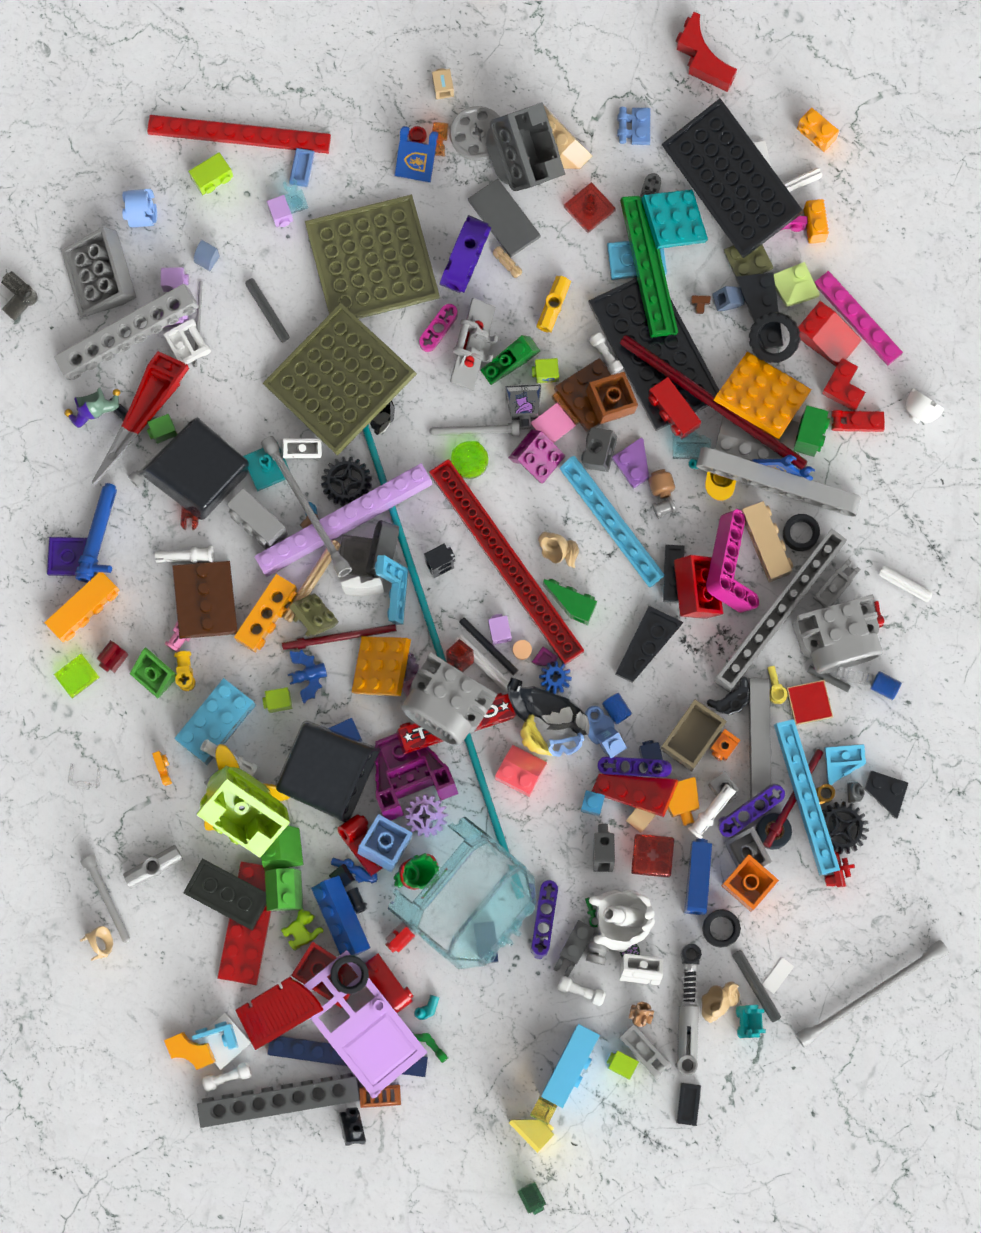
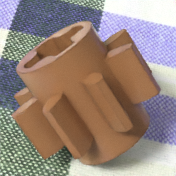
(641, 1014)

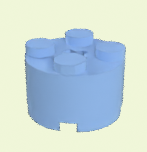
(139, 208)

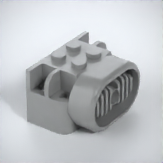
(839, 635)
(446, 701)

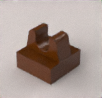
(700, 302)

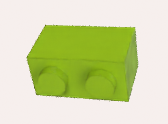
(211, 174)

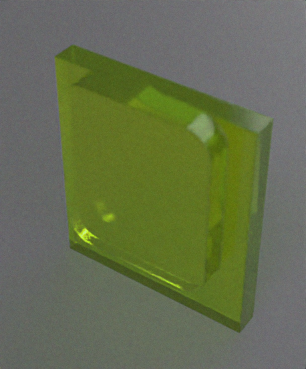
(76, 676)

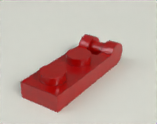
(858, 421)

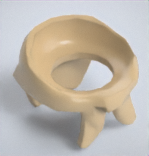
(105, 935)

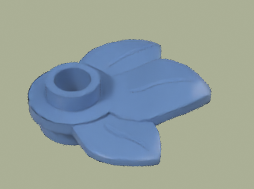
(597, 725)

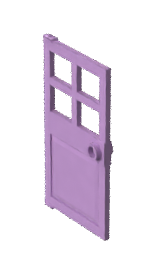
(371, 1040)

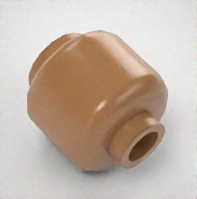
(661, 483)

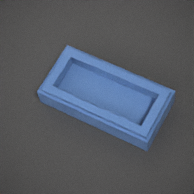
(302, 167)

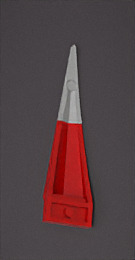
(155, 388)

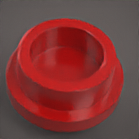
(417, 134)

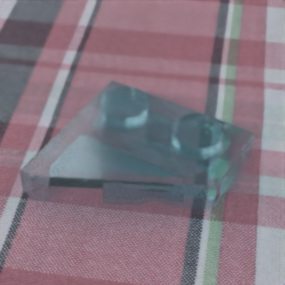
(689, 446)

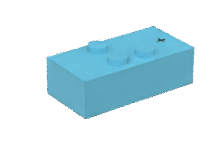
(570, 1065)

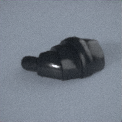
(733, 701)

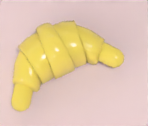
(532, 738)

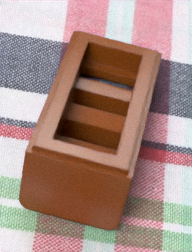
(363, 1101)

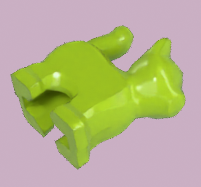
(299, 931)

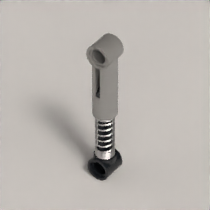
(688, 1012)

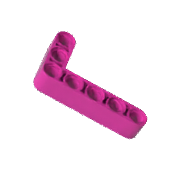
(723, 565)

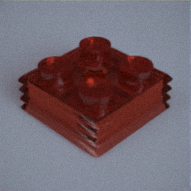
(663, 848)

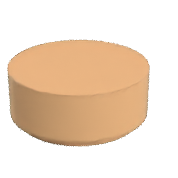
(522, 649)

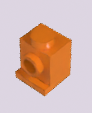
(728, 738)

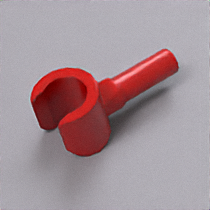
(880, 618)

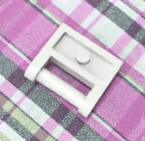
(181, 345)

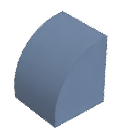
(206, 255)
(728, 298)

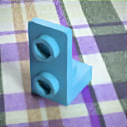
(229, 1038)

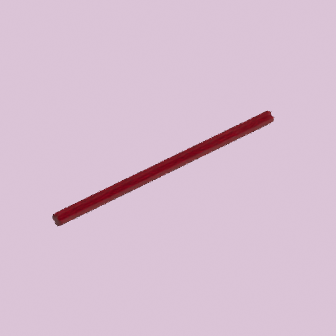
(708, 398)

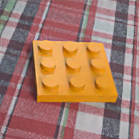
(381, 666)

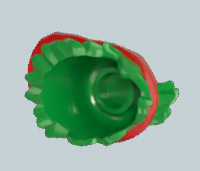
(416, 872)

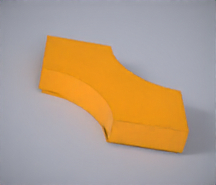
(182, 1047)

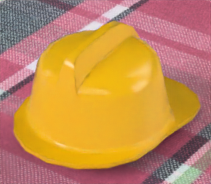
(719, 486)

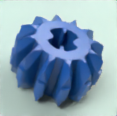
(560, 682)

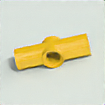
(557, 294)

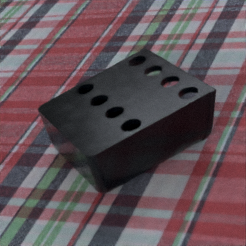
(197, 469)
(326, 769)

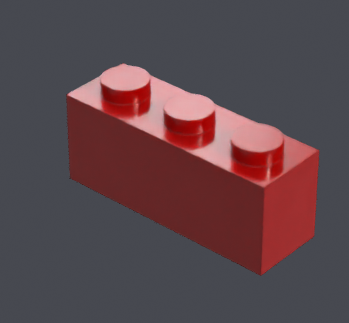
(674, 408)

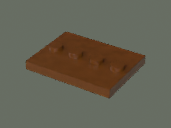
(204, 599)

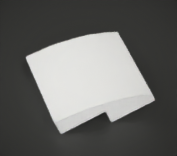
(356, 588)

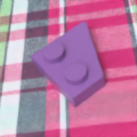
(633, 463)

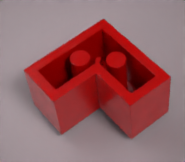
(839, 386)

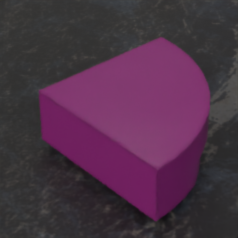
(543, 657)

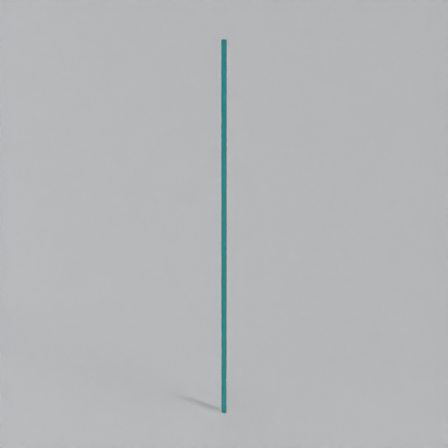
(434, 637)

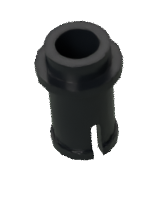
(356, 900)

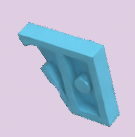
(843, 760)

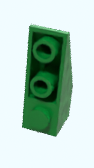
(510, 359)
(575, 605)

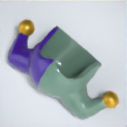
(92, 407)

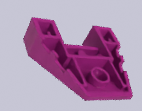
(408, 773)

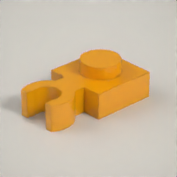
(161, 763)

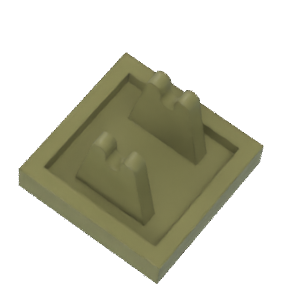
(313, 615)

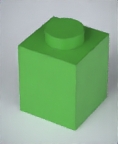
(161, 429)

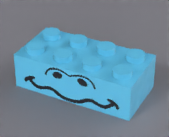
(215, 719)

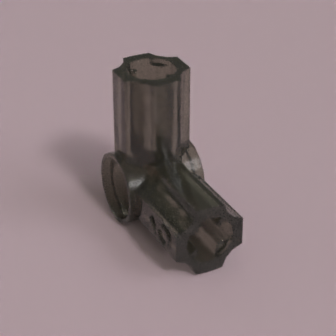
(18, 302)

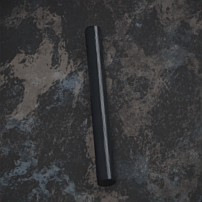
(488, 646)

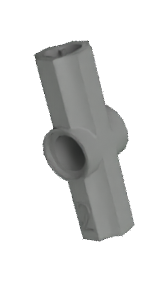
(141, 872)

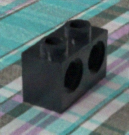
(439, 560)

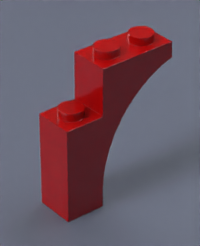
(703, 62)

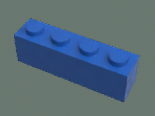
(340, 916)

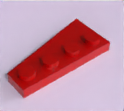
(639, 792)

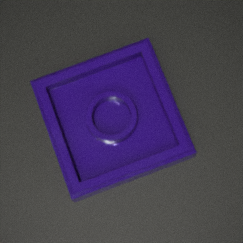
(64, 555)

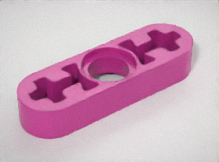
(434, 341)

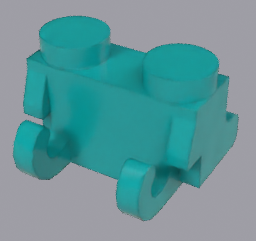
(750, 1021)

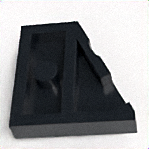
(887, 791)

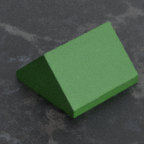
(152, 673)

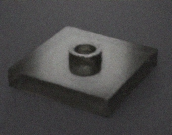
(356, 552)

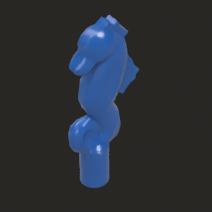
(361, 874)

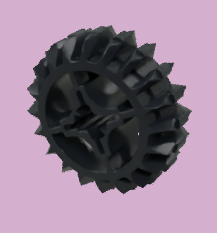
(338, 479)
(847, 835)

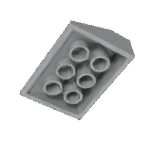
(98, 272)
(741, 444)

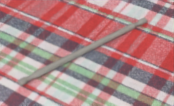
(198, 315)

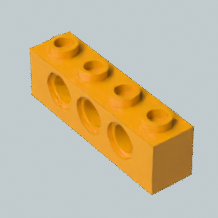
(255, 618)

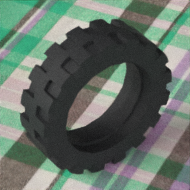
(755, 341)

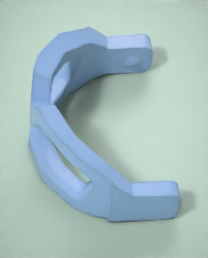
(578, 740)

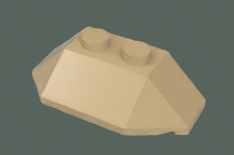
(571, 151)

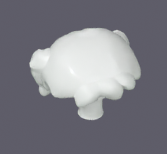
(622, 918)

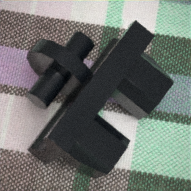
(352, 1127)

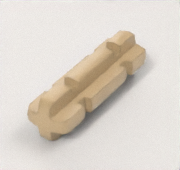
(507, 262)

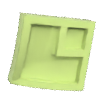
(795, 285)

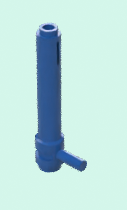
(88, 560)

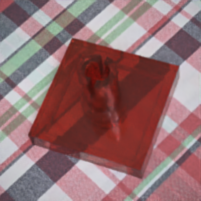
(589, 207)

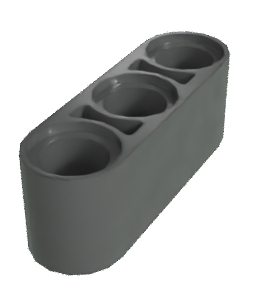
(383, 543)

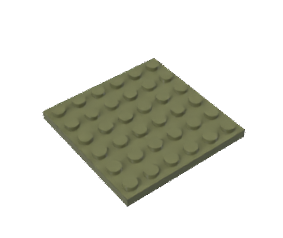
(373, 258)
(339, 378)

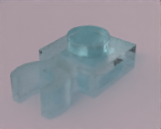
(296, 199)

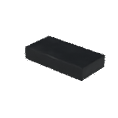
(688, 1104)

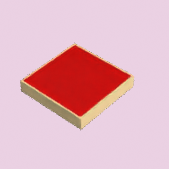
(809, 702)

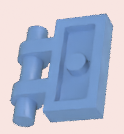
(640, 126)

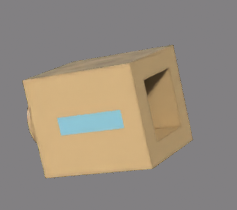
(443, 83)

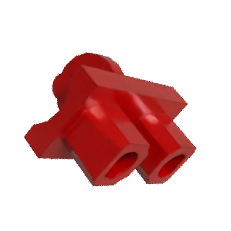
(837, 879)

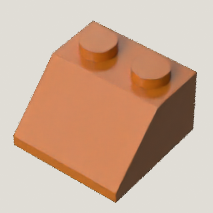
(749, 883)

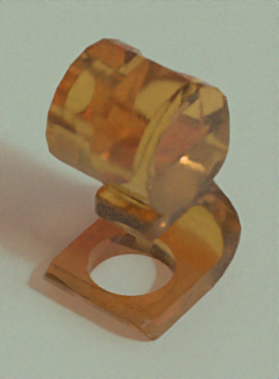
(442, 129)

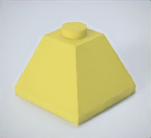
(533, 1131)

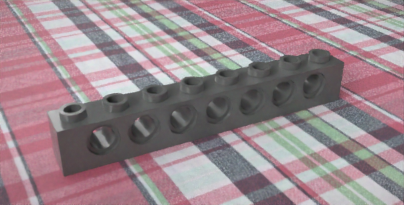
(208, 1118)

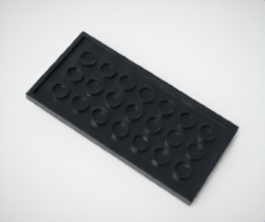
(732, 178)
(622, 314)

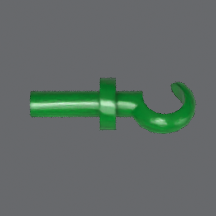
(591, 911)

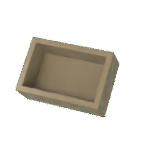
(693, 735)

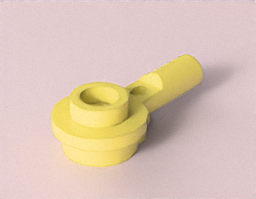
(778, 693)

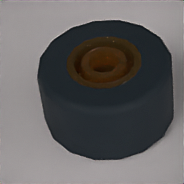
(763, 830)

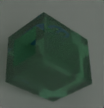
(532, 1198)

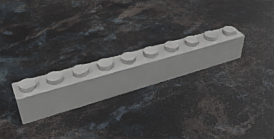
(780, 610)

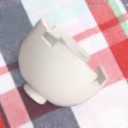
(922, 408)

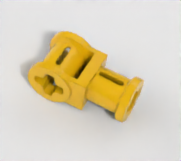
(184, 671)

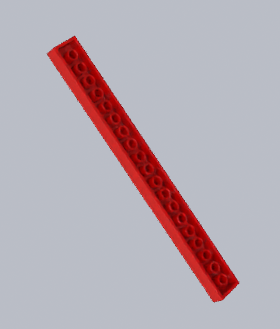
(506, 562)

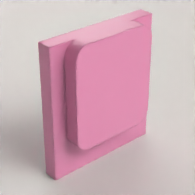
(553, 423)

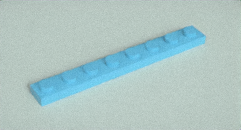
(612, 521)
(806, 797)

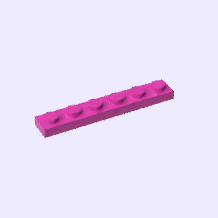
(858, 318)

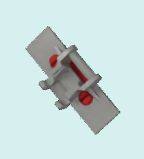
(473, 344)

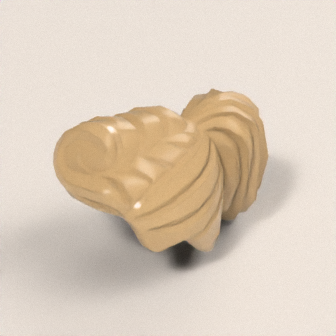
(557, 548)
(718, 1000)

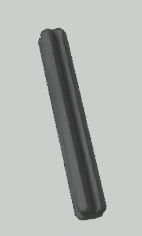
(267, 310)
(756, 986)

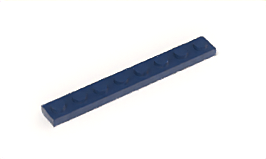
(324, 1053)

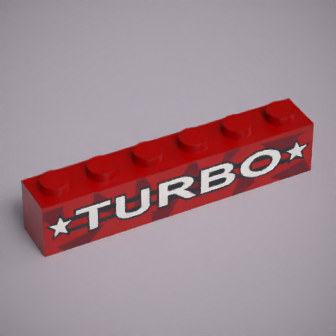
(414, 737)

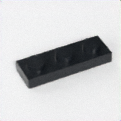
(672, 553)

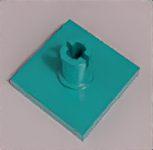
(264, 469)

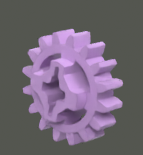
(426, 807)

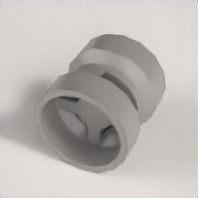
(600, 950)

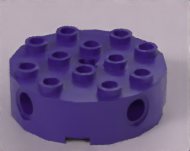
(465, 254)

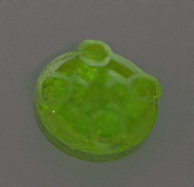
(470, 459)

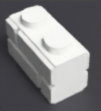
(300, 448)
(641, 969)

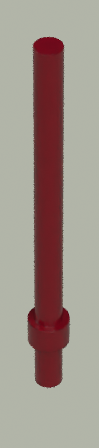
(301, 643)
(776, 828)

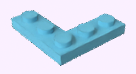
(397, 575)

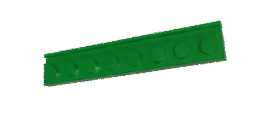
(648, 269)

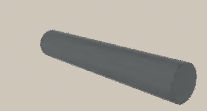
(830, 679)

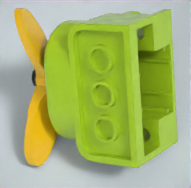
(242, 805)

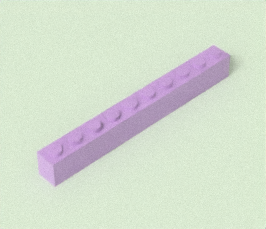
(344, 519)

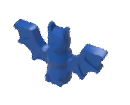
(310, 673)

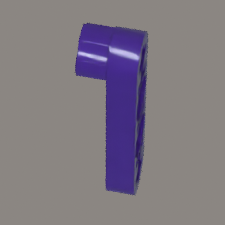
(634, 767)
(749, 807)
(544, 918)

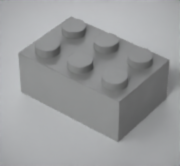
(256, 520)

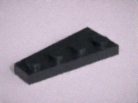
(761, 299)
(648, 640)

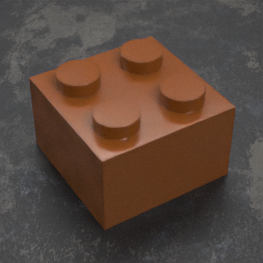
(612, 397)

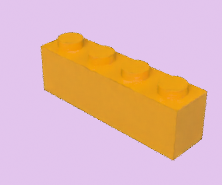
(82, 606)

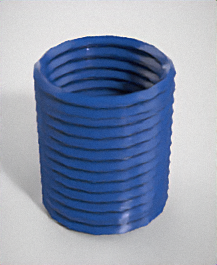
(885, 685)
(617, 708)

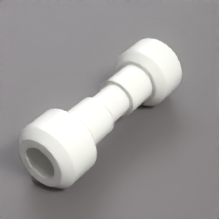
(597, 341)
(596, 997)
(211, 1082)

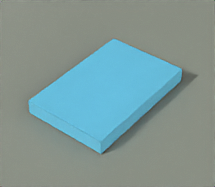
(622, 262)

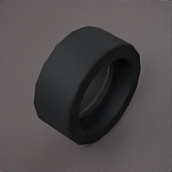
(801, 546)
(736, 928)
(364, 974)

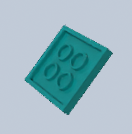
(674, 219)

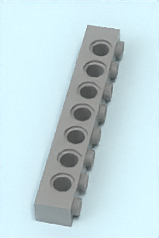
(67, 359)

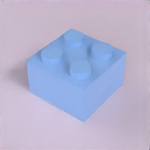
(384, 843)

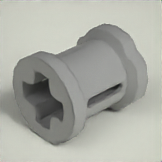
(664, 507)

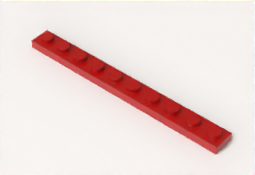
(238, 134)

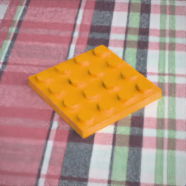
(762, 395)

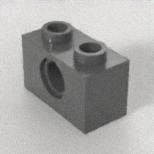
(602, 459)

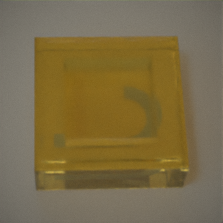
(543, 1110)

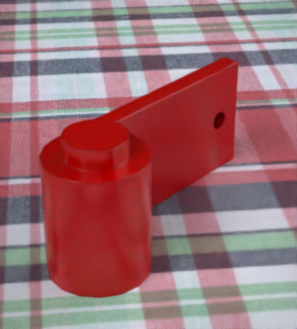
(353, 833)
(399, 938)
(388, 984)

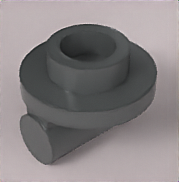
(855, 792)

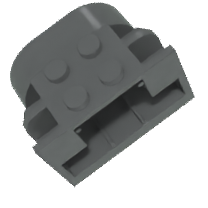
(524, 148)

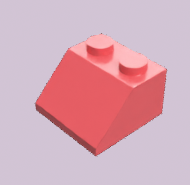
(520, 770)

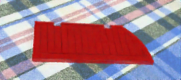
(277, 1011)

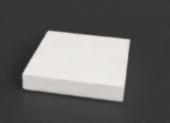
(221, 1053)

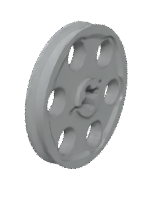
(469, 132)

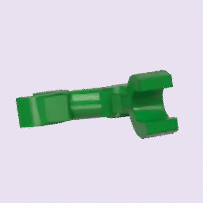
(426, 1037)

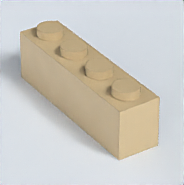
(766, 541)

